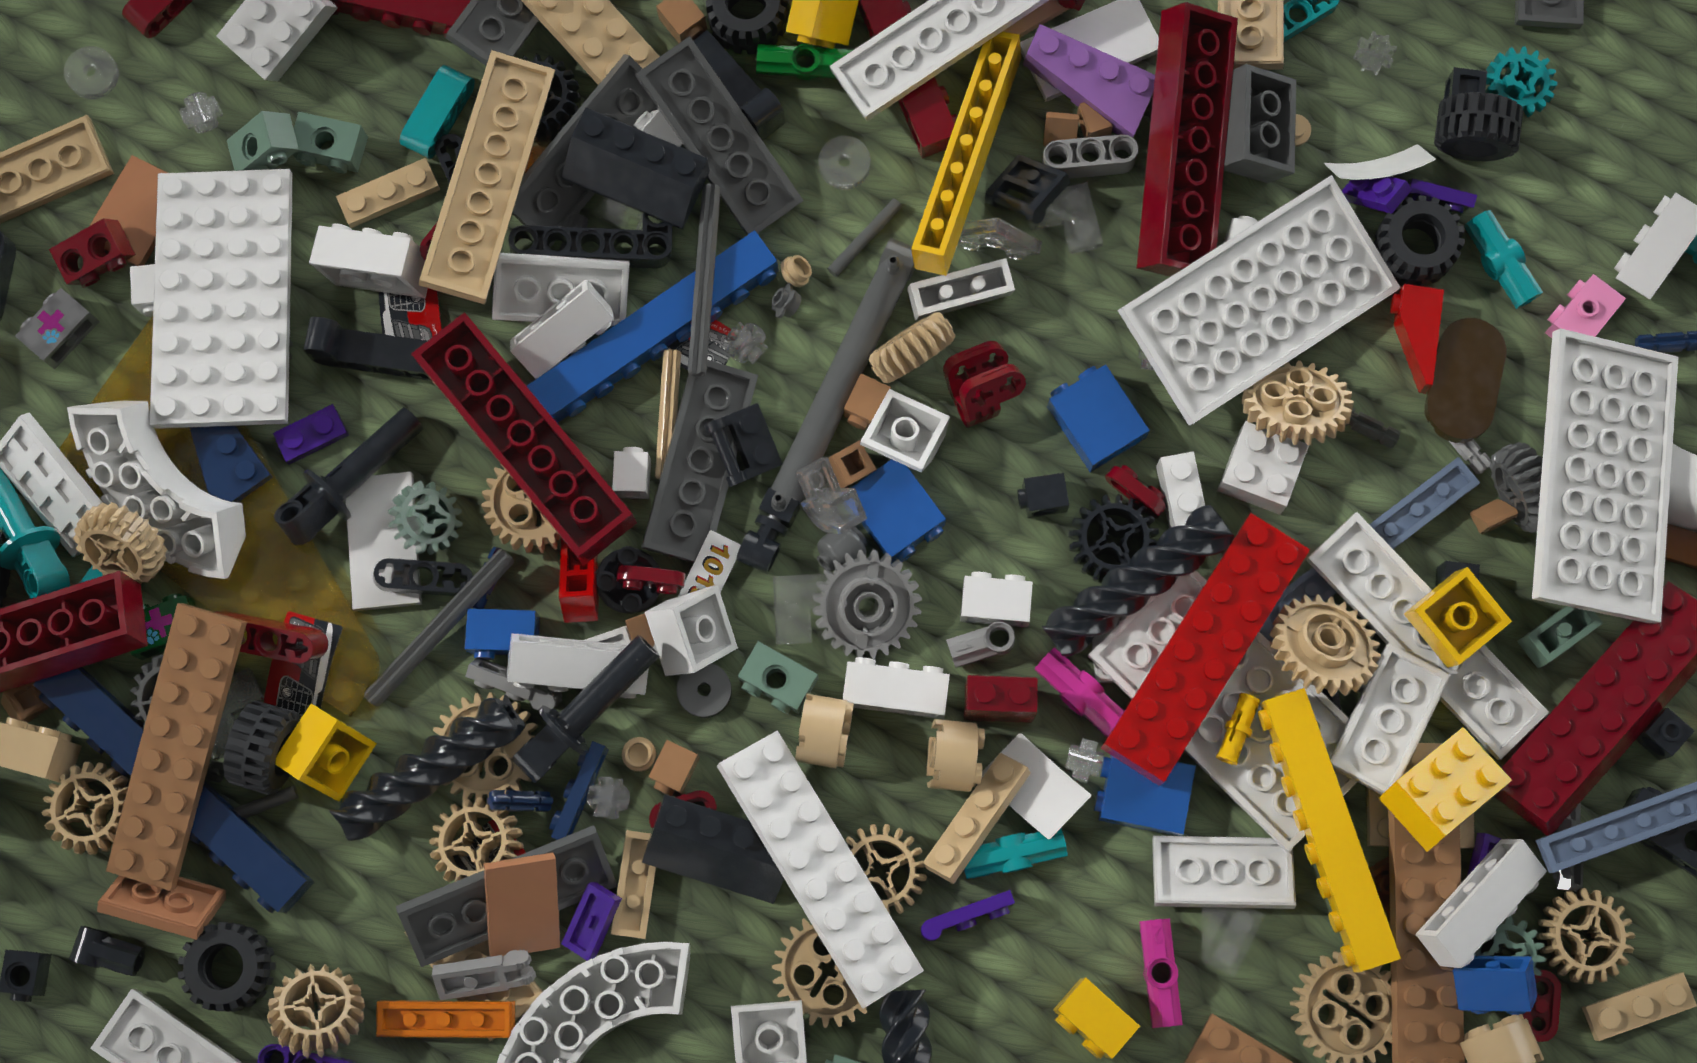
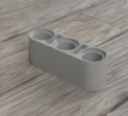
(1102, 147)

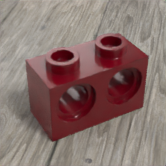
(90, 245)

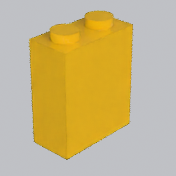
(822, 21)

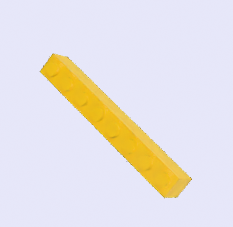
(966, 154)
(1329, 831)

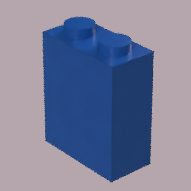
(1097, 417)
(898, 511)
(1142, 804)

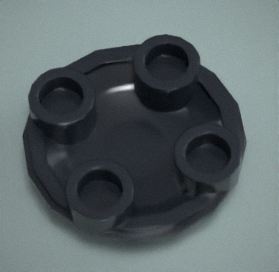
(613, 592)

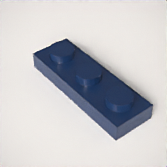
(577, 791)

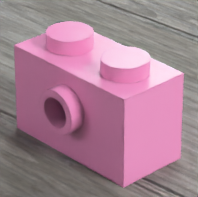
(1588, 310)

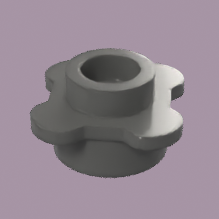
(786, 301)

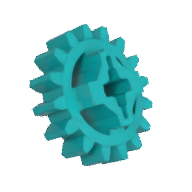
(1521, 79)

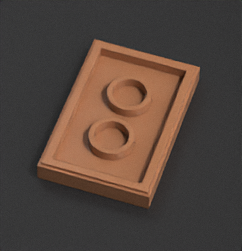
(135, 207)
(522, 904)
(177, 911)

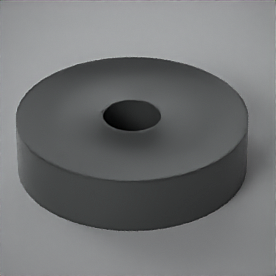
(708, 705)

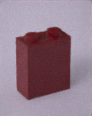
(1000, 698)

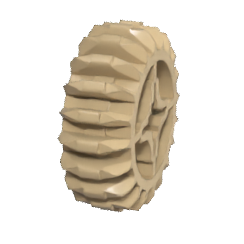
(912, 347)
(120, 541)
(78, 784)
(472, 830)
(907, 857)
(1589, 921)
(289, 1010)

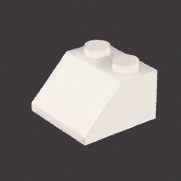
(906, 431)
(691, 631)

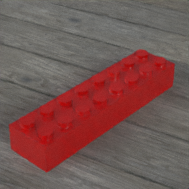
(1205, 649)

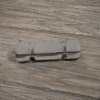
(1470, 451)

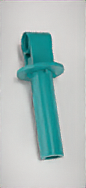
(29, 548)

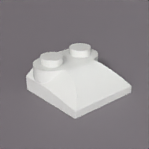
(769, 1033)

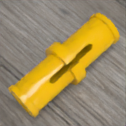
(1238, 729)

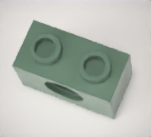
(315, 130)
(263, 142)
(1558, 634)
(766, 661)

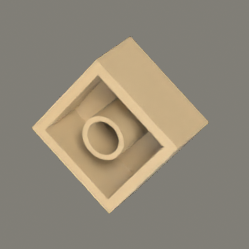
(36, 750)

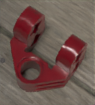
(982, 385)

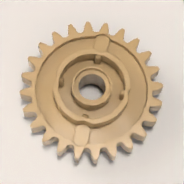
(1324, 645)

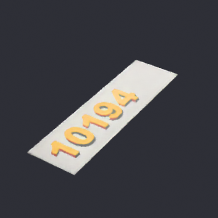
(712, 564)

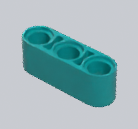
(437, 110)

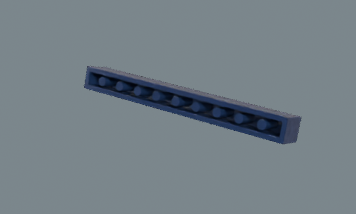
(222, 829)

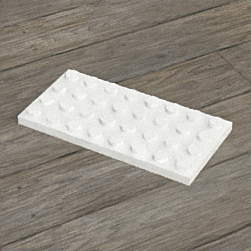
(221, 299)
(1259, 300)
(1605, 477)
(1256, 779)

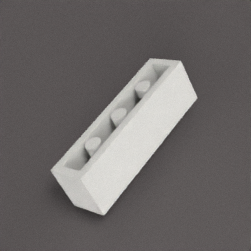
(562, 663)
(1481, 903)

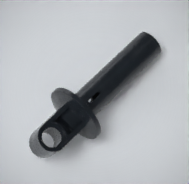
(324, 496)
(566, 728)

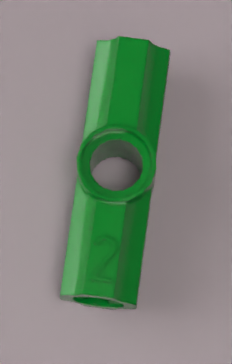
(782, 60)

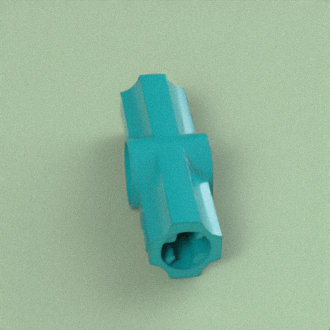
(1503, 259)
(1015, 853)

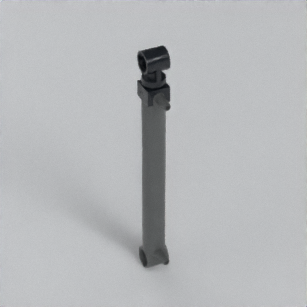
(783, 499)

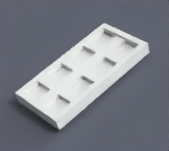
(46, 478)

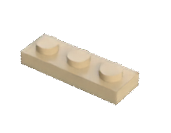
(388, 193)
(634, 888)
(1639, 1006)

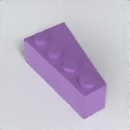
(1093, 77)

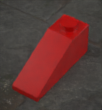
(1418, 327)
(578, 587)

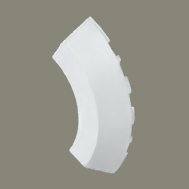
(138, 473)

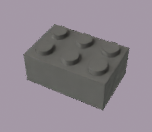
(1261, 125)

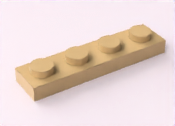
(976, 818)

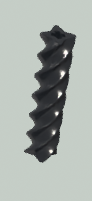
(1129, 587)
(421, 775)
(905, 1020)

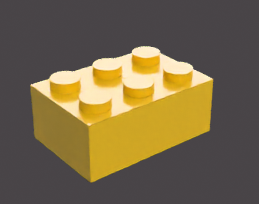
(1445, 789)

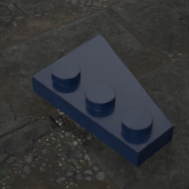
(228, 462)

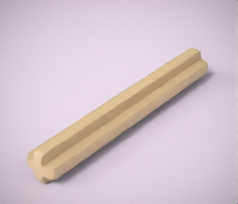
(668, 404)

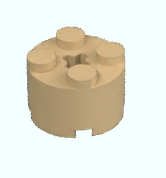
(824, 731)
(954, 755)
(1507, 1043)

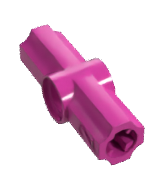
(1079, 691)
(1162, 997)

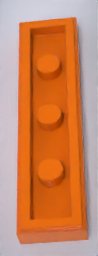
(445, 1018)

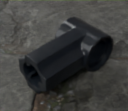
(99, 949)

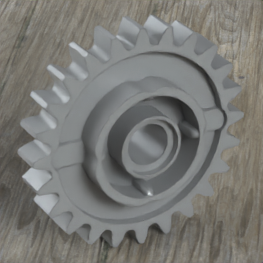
(853, 583)

